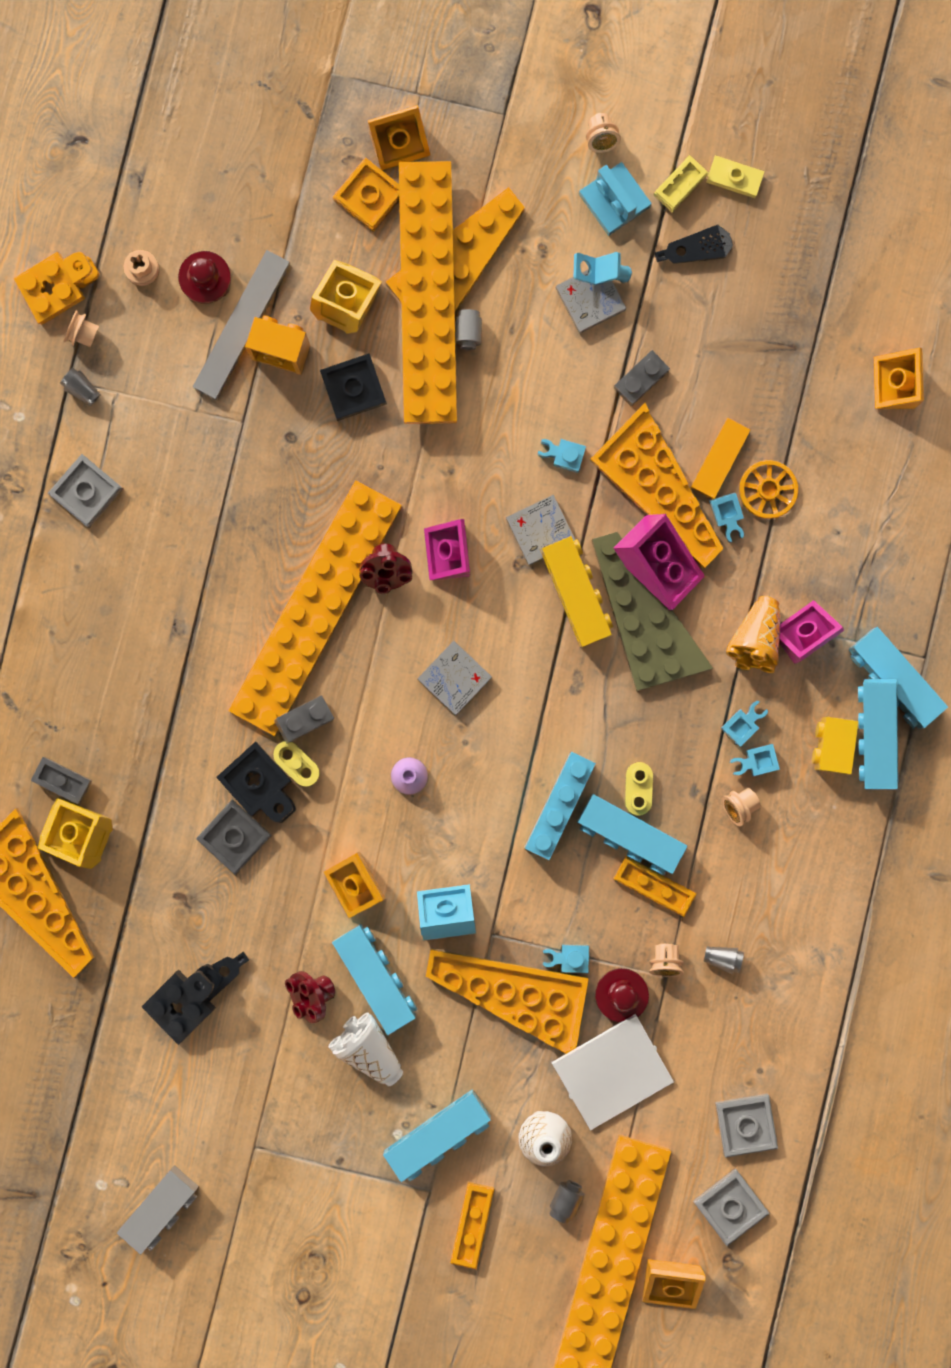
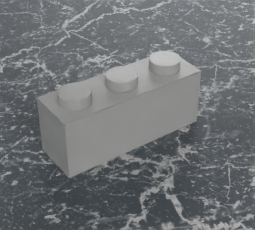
(158, 1210)

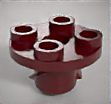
(204, 277)
(385, 569)
(621, 994)
(309, 995)

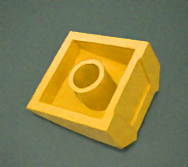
(344, 296)
(75, 834)

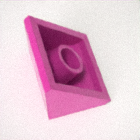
(447, 550)
(807, 631)

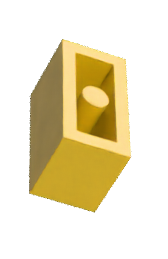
(835, 745)

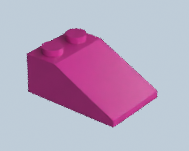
(660, 559)

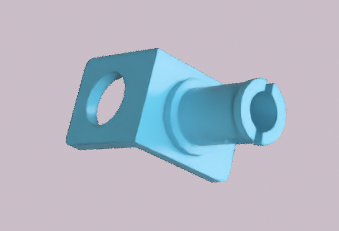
(601, 269)

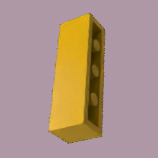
(576, 592)

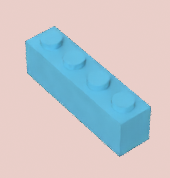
(885, 661)
(880, 733)
(559, 805)
(632, 834)
(374, 978)
(436, 1136)

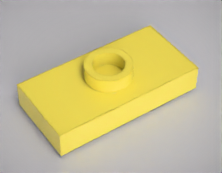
(735, 176)
(681, 183)

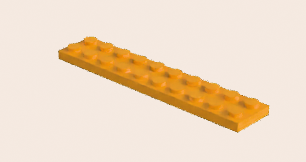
(427, 292)
(314, 608)
(613, 1255)

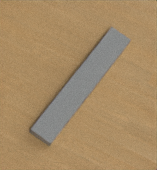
(236, 332)

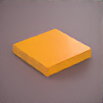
(368, 194)

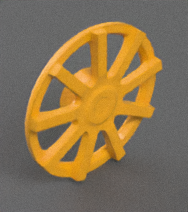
(768, 489)

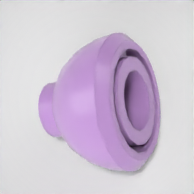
(409, 775)

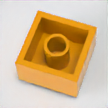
(278, 344)

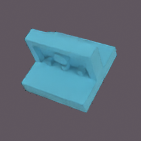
(614, 198)
(446, 912)

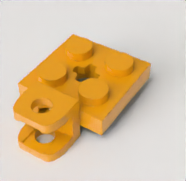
(67, 275)

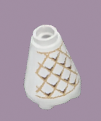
(367, 1050)
(545, 1129)

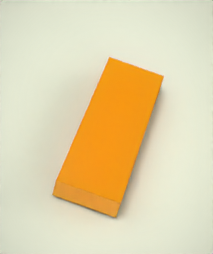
(720, 458)
(654, 886)
(472, 1225)

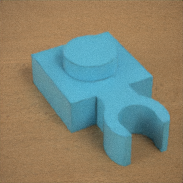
(567, 454)
(727, 512)
(742, 726)
(759, 760)
(572, 958)

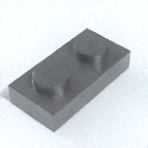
(641, 378)
(304, 719)
(61, 780)

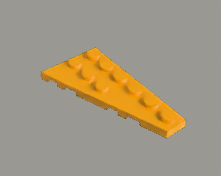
(476, 243)
(650, 476)
(34, 898)
(527, 997)

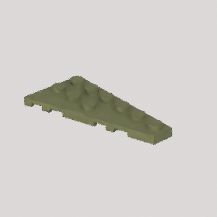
(651, 634)

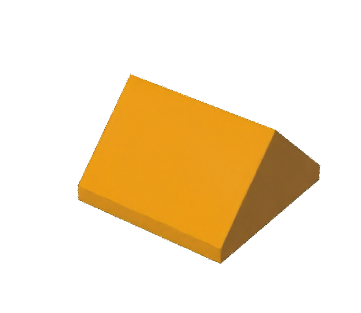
(398, 137)
(899, 380)
(354, 885)
(673, 1284)

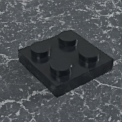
(353, 387)

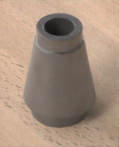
(79, 386)
(724, 958)

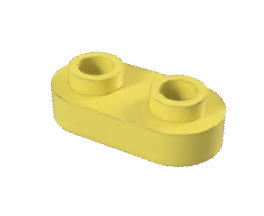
(296, 764)
(637, 788)

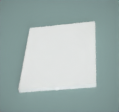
(612, 1072)

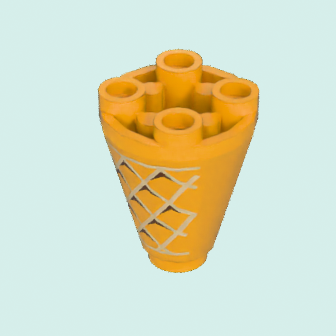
(758, 637)

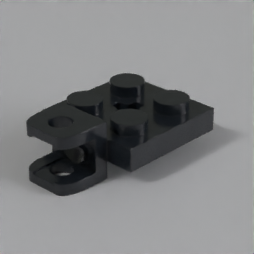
(268, 793)
(191, 993)

